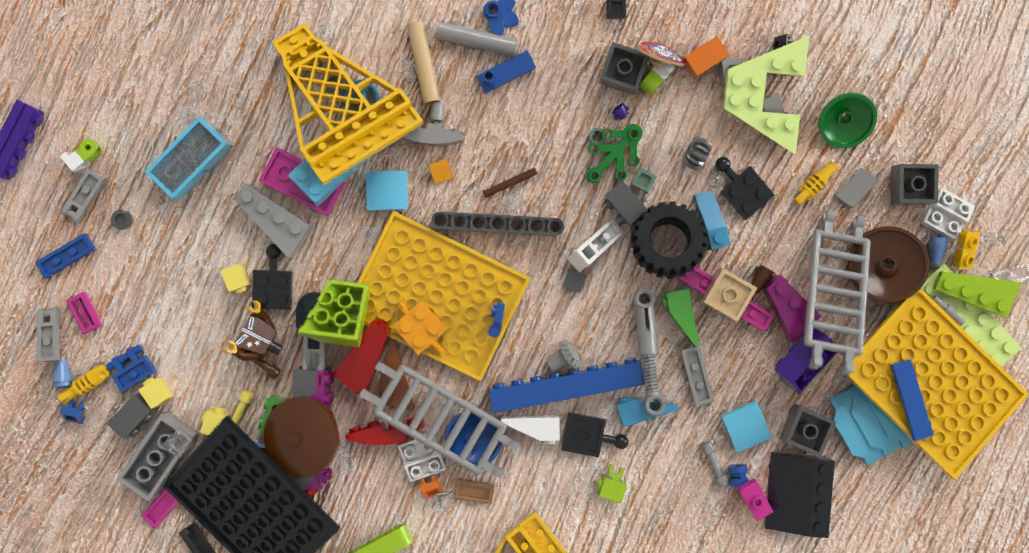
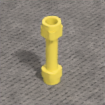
(245, 397)

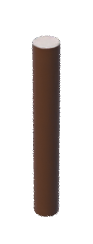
(510, 182)

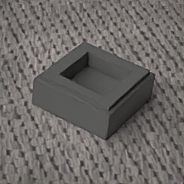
(574, 280)

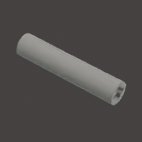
(476, 39)

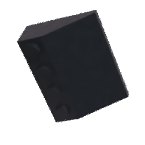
(800, 494)

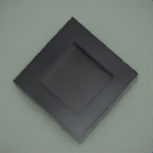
(615, 9)

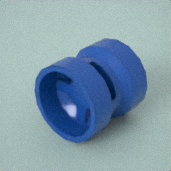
(738, 474)

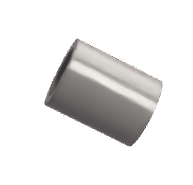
(437, 112)

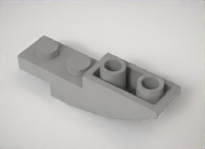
(435, 135)

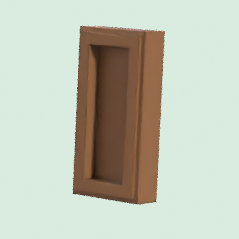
(474, 490)

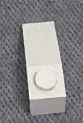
(595, 245)
(540, 427)

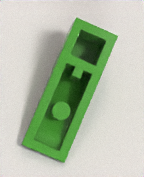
(680, 309)

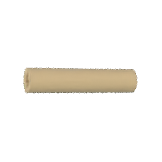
(423, 62)

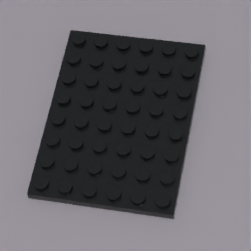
(248, 497)

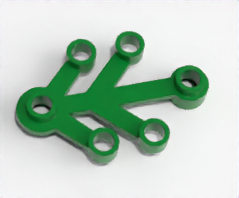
(616, 151)

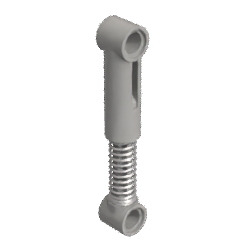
(648, 350)

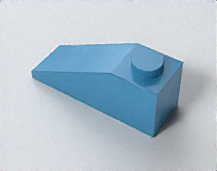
(712, 219)
(632, 410)

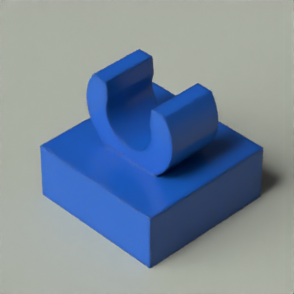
(73, 414)

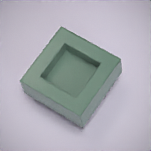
(643, 180)

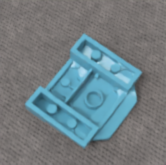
(865, 427)

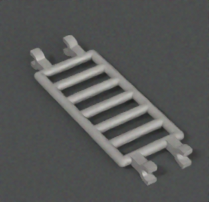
(817, 346)
(428, 439)

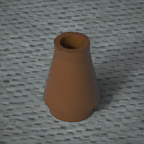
(761, 277)

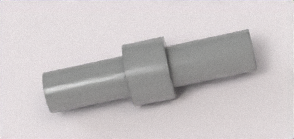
(949, 310)

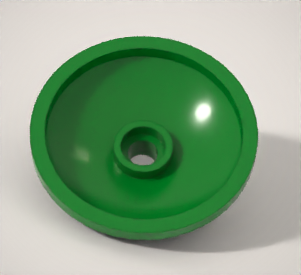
(854, 127)

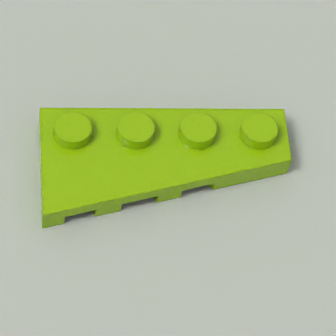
(985, 293)

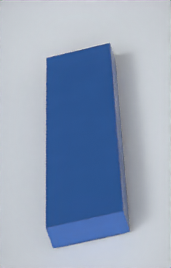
(911, 400)

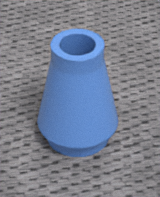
(937, 248)
(62, 374)

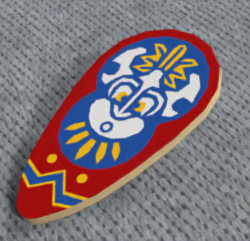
(660, 52)

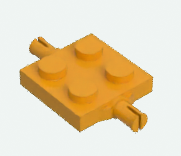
(419, 327)

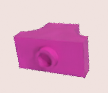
(754, 499)

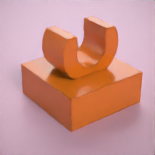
(430, 489)

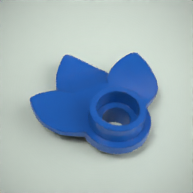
(503, 17)

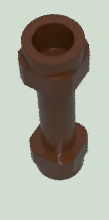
(272, 371)

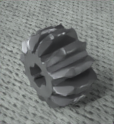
(697, 153)

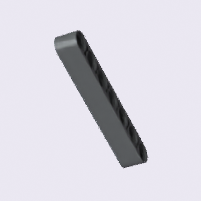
(489, 218)

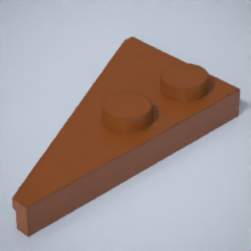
(393, 360)

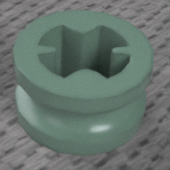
(592, 133)

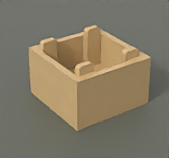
(728, 294)

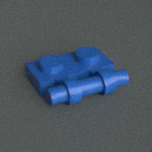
(497, 313)
(135, 372)

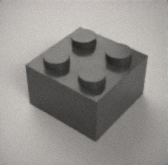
(623, 68)
(914, 184)
(807, 430)

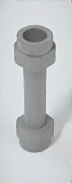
(708, 449)

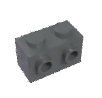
(624, 203)
(131, 417)

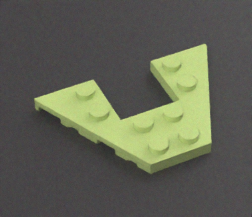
(746, 91)

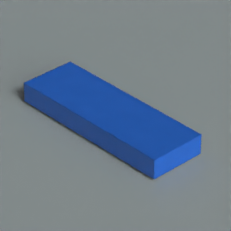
(65, 256)

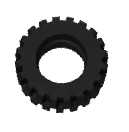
(671, 215)

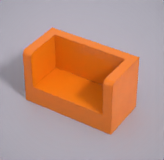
(705, 57)

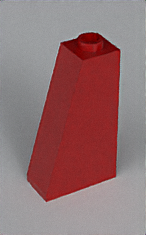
(359, 365)

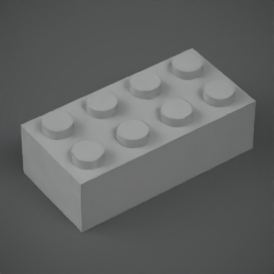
(151, 463)

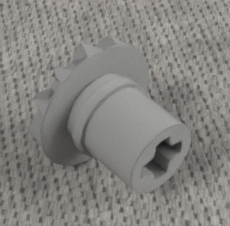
(564, 357)

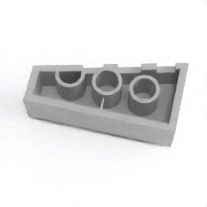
(277, 222)

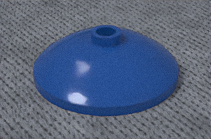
(464, 435)

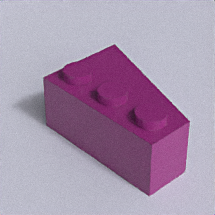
(788, 307)

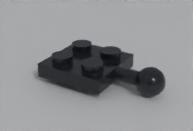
(746, 191)
(271, 286)
(586, 433)

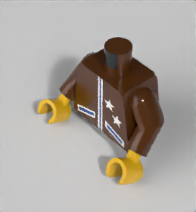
(255, 337)

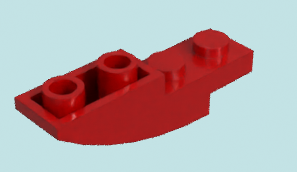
(378, 434)

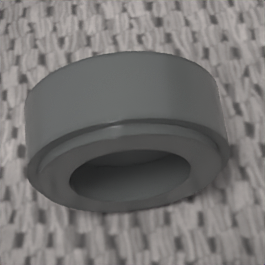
(121, 219)

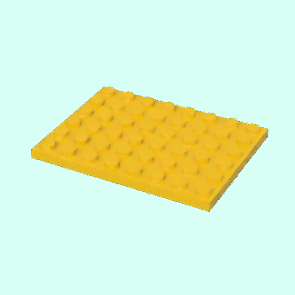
(451, 280)
(959, 381)

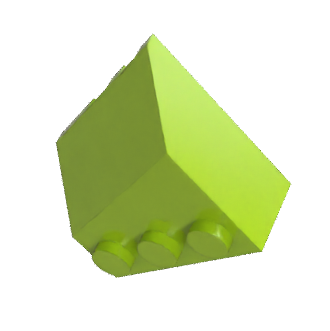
(338, 314)

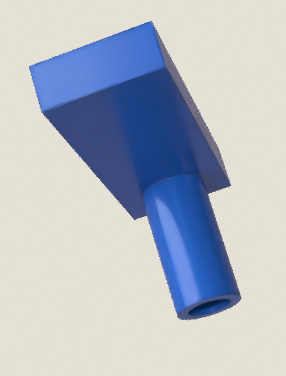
(506, 72)

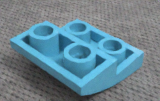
(386, 190)
(746, 426)

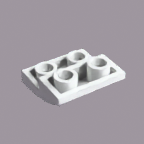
(947, 215)
(420, 459)

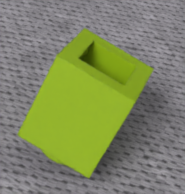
(612, 487)

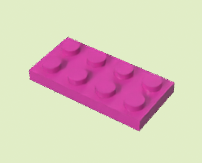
(277, 177)

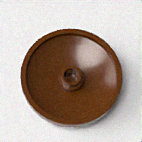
(896, 264)
(301, 436)

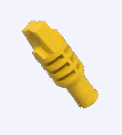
(815, 183)
(84, 383)

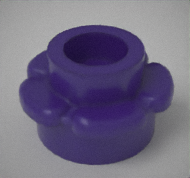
(620, 112)

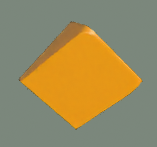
(440, 171)

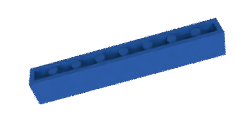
(566, 386)

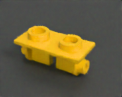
(966, 257)

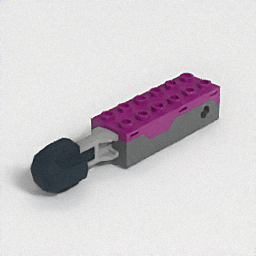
(314, 382)

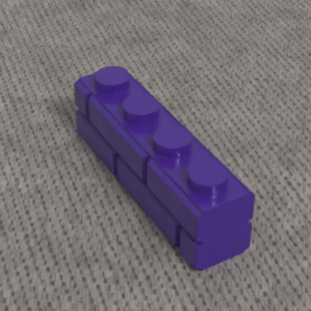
(16, 135)

